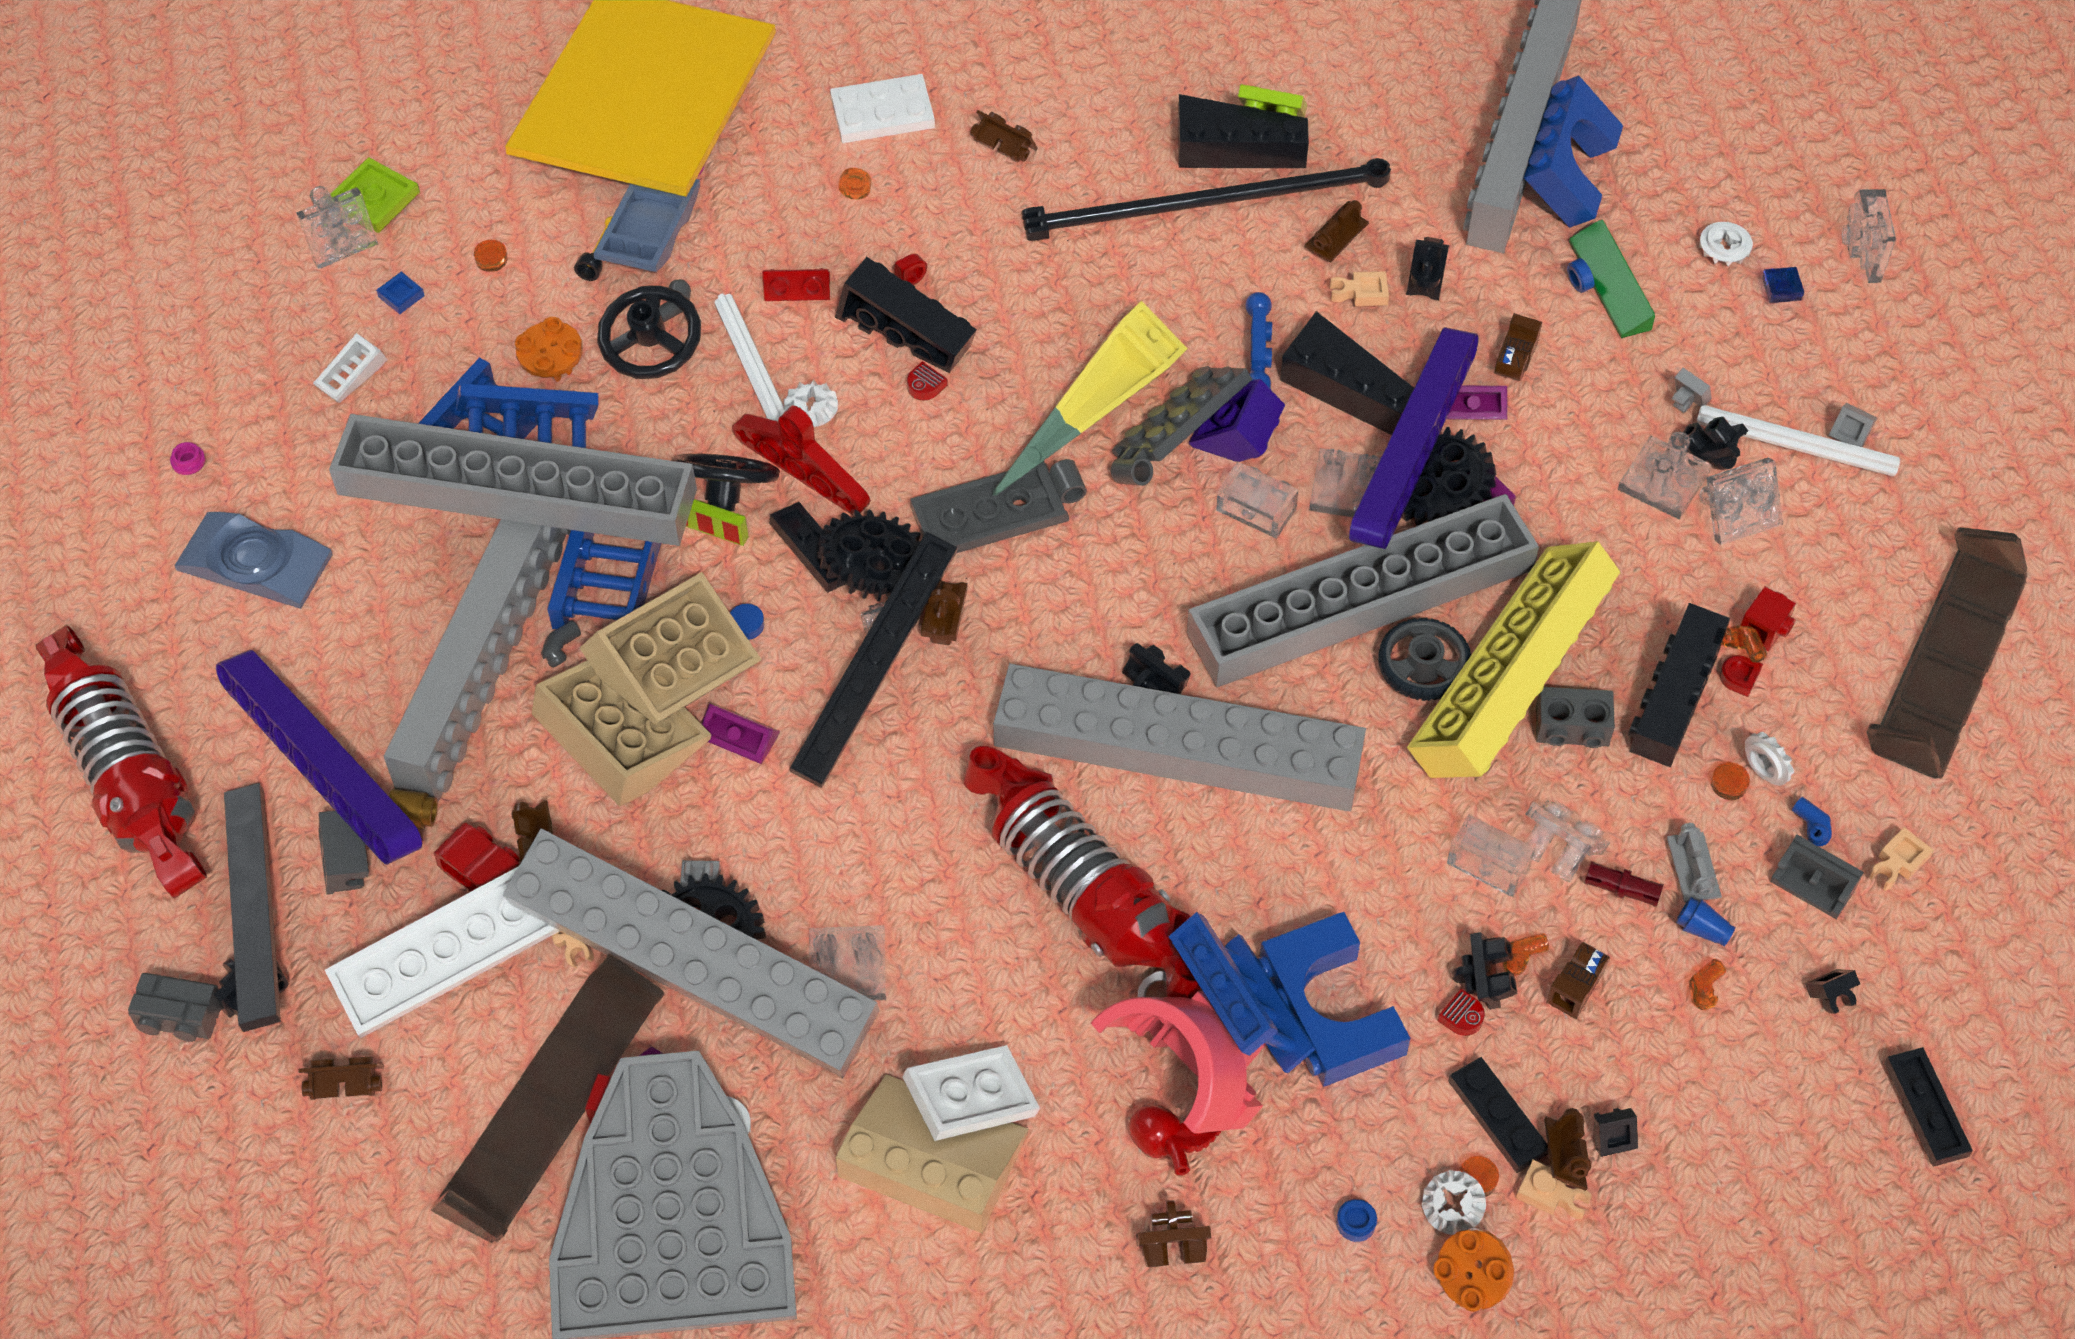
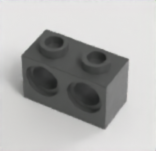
(1575, 709)

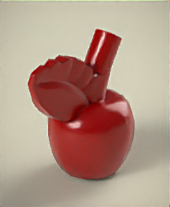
(1161, 1134)

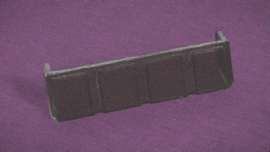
(1953, 653)
(547, 1100)

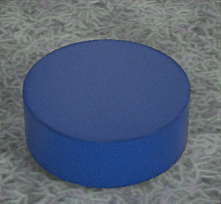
(1580, 275)
(749, 619)
(1356, 1220)

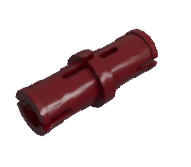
(1623, 884)

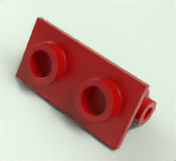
(796, 284)

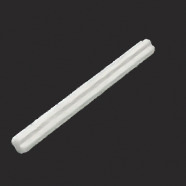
(749, 356)
(1806, 442)

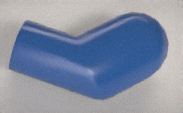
(1817, 821)

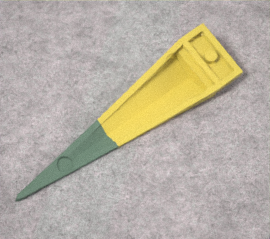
(1124, 364)

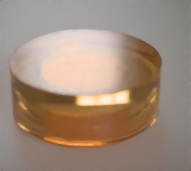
(855, 183)
(490, 255)
(1730, 781)
(1483, 1171)

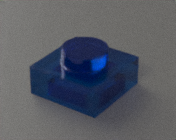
(1783, 284)

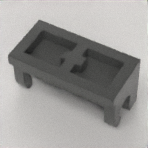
(341, 854)
(1816, 876)

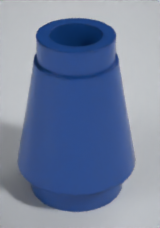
(1704, 922)

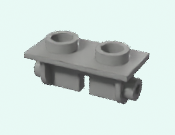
(1693, 864)

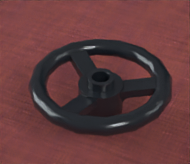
(648, 330)
(726, 474)

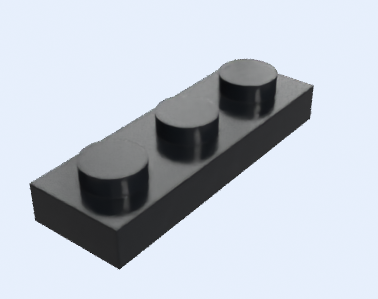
(802, 536)
(1928, 1107)
(1499, 1114)

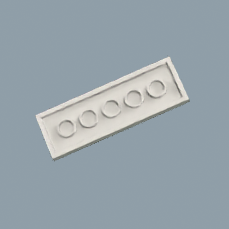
(433, 955)

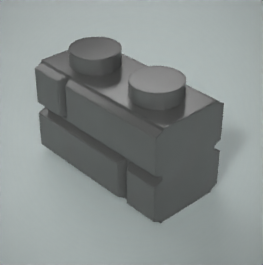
(174, 1007)

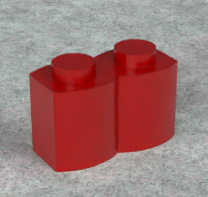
(473, 858)

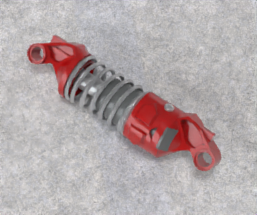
(130, 779)
(1098, 890)

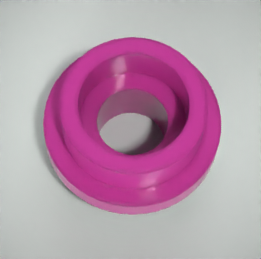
(187, 458)

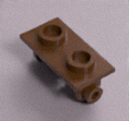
(1014, 140)
(1338, 231)
(529, 822)
(325, 1078)
(1567, 1150)

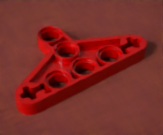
(793, 449)

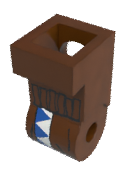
(1518, 347)
(1578, 980)

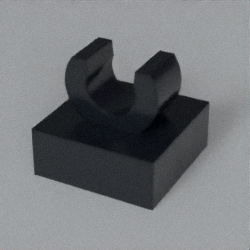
(1831, 986)
(1615, 1131)

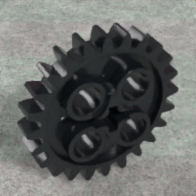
(1443, 476)
(866, 552)
(722, 901)

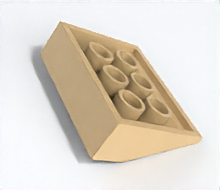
(671, 650)
(611, 736)
(949, 1177)

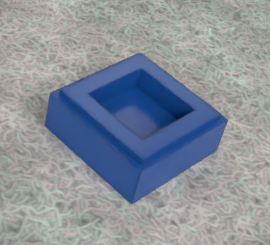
(400, 292)

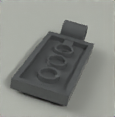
(1174, 422)
(973, 517)

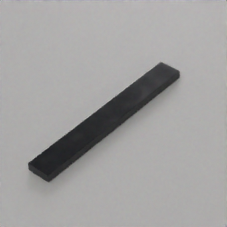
(873, 660)
(251, 908)

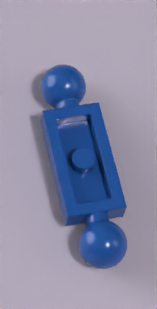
(1258, 307)

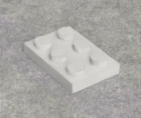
(882, 108)
(970, 1092)

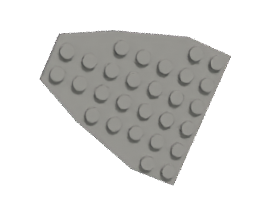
(668, 1213)

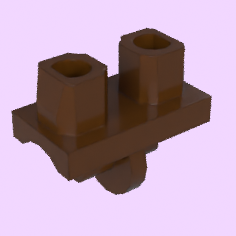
(944, 612)
(1155, 1242)

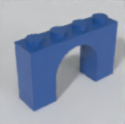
(1552, 169)
(1341, 1047)

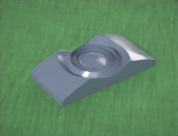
(645, 227)
(254, 558)

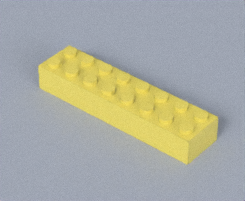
(1514, 661)

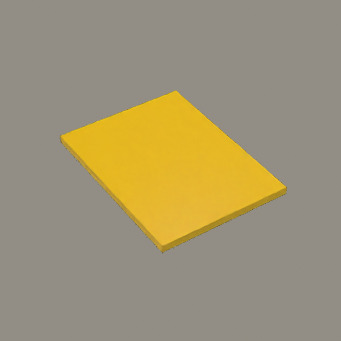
(642, 92)

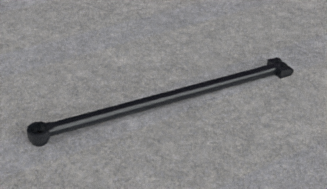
(1038, 223)

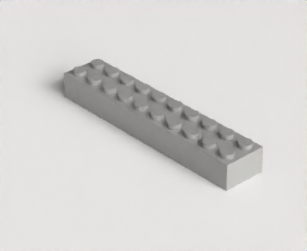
(1522, 111)
(514, 479)
(1361, 590)
(472, 656)
(1179, 737)
(692, 952)

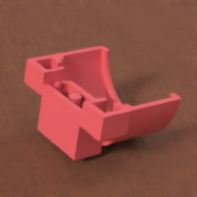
(1204, 1045)

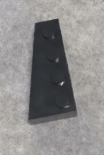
(1238, 136)
(904, 316)
(1344, 375)
(1678, 685)

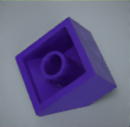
(1241, 425)

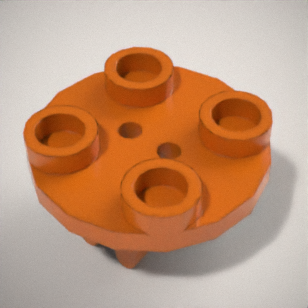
(541, 339)
(1488, 1283)

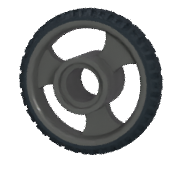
(1422, 646)

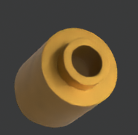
(417, 806)

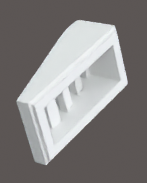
(350, 354)

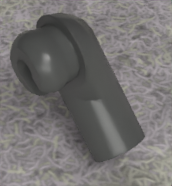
(669, 310)
(556, 640)

